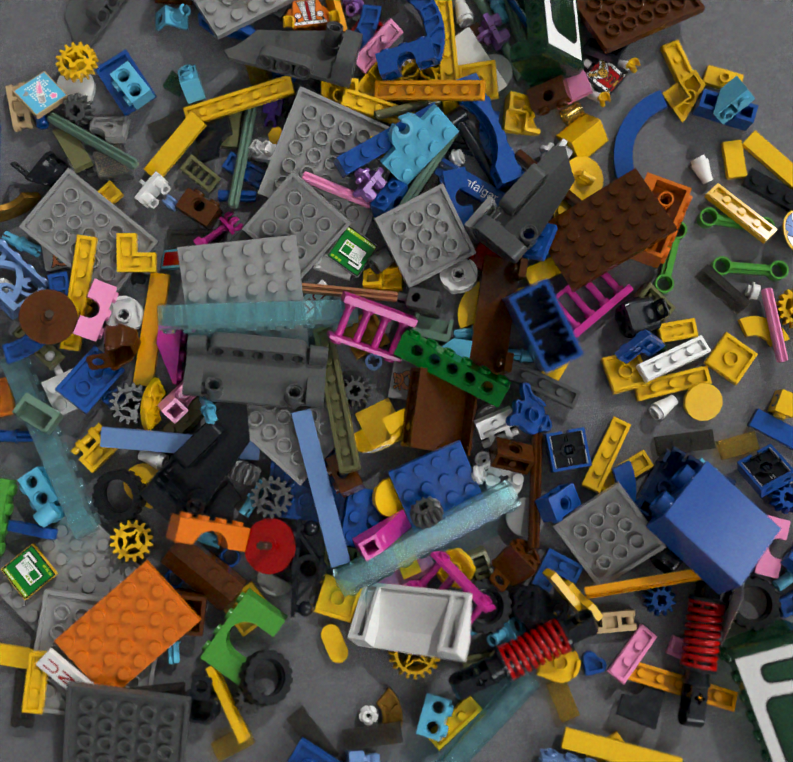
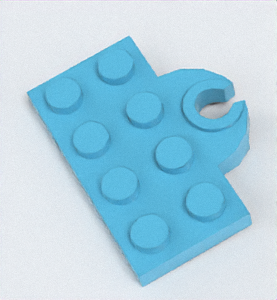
(417, 143)

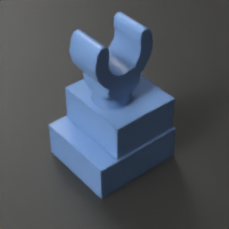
(358, 755)

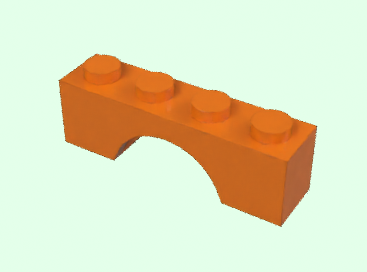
(187, 529)

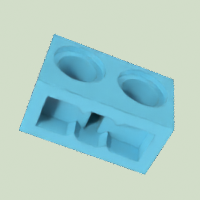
(132, 85)
(35, 493)
(429, 714)

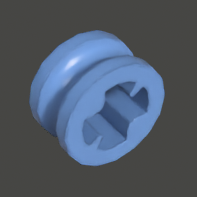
(170, 202)
(370, 366)

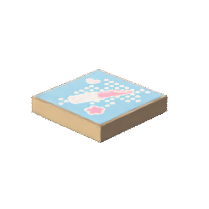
(40, 95)

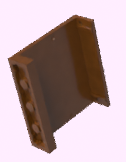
(437, 413)

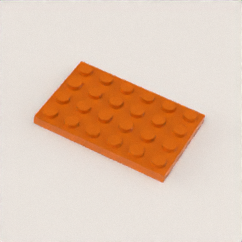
(128, 628)

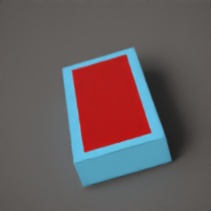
(170, 260)

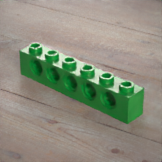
(441, 369)

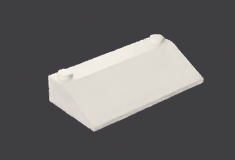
(413, 621)

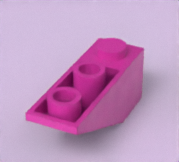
(173, 354)
(382, 535)

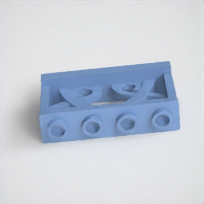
(13, 261)

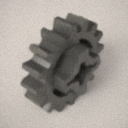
(121, 405)
(267, 487)

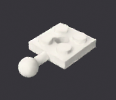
(56, 400)

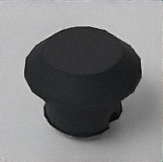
(139, 278)

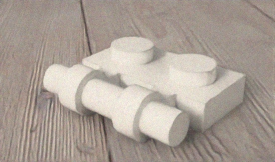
(493, 424)

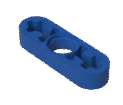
(32, 529)

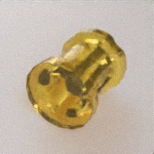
(571, 113)

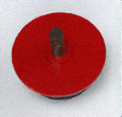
(270, 546)

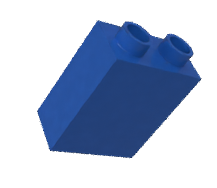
(543, 326)
(712, 526)

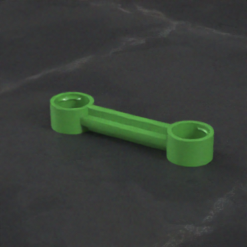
(721, 220)
(667, 267)
(752, 269)

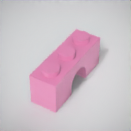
(103, 295)
(175, 404)
(768, 564)

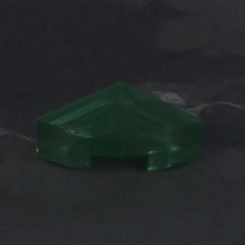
(172, 84)

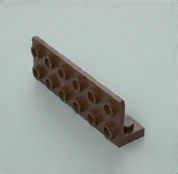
(492, 319)

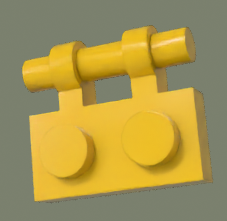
(95, 455)

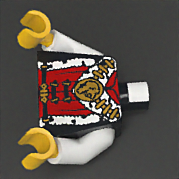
(606, 77)

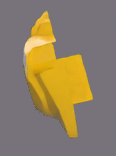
(379, 426)

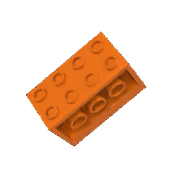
(675, 201)

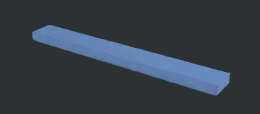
(156, 441)
(320, 488)

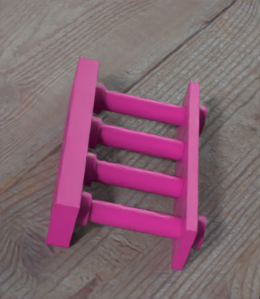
(605, 303)
(370, 307)
(443, 560)

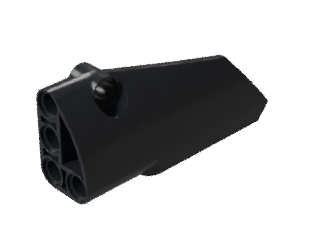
(199, 464)

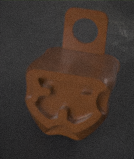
(120, 347)
(514, 564)

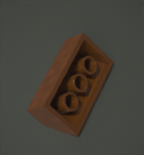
(204, 572)

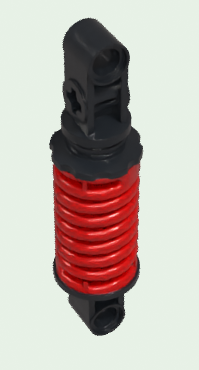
(701, 650)
(526, 651)

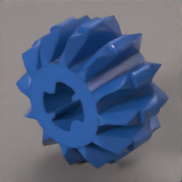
(778, 499)
(652, 601)

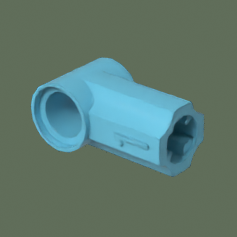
(48, 514)

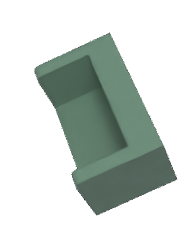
(433, 328)
(37, 414)

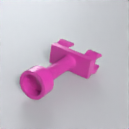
(226, 226)

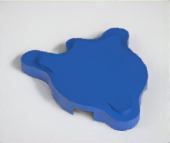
(529, 412)

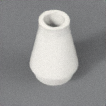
(464, 16)
(702, 169)
(661, 408)
(154, 459)

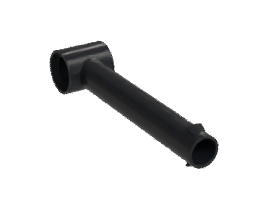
(458, 118)

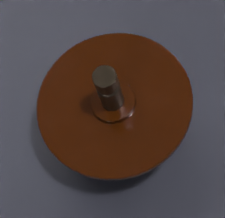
(48, 316)

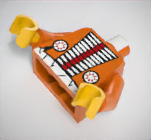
(309, 16)

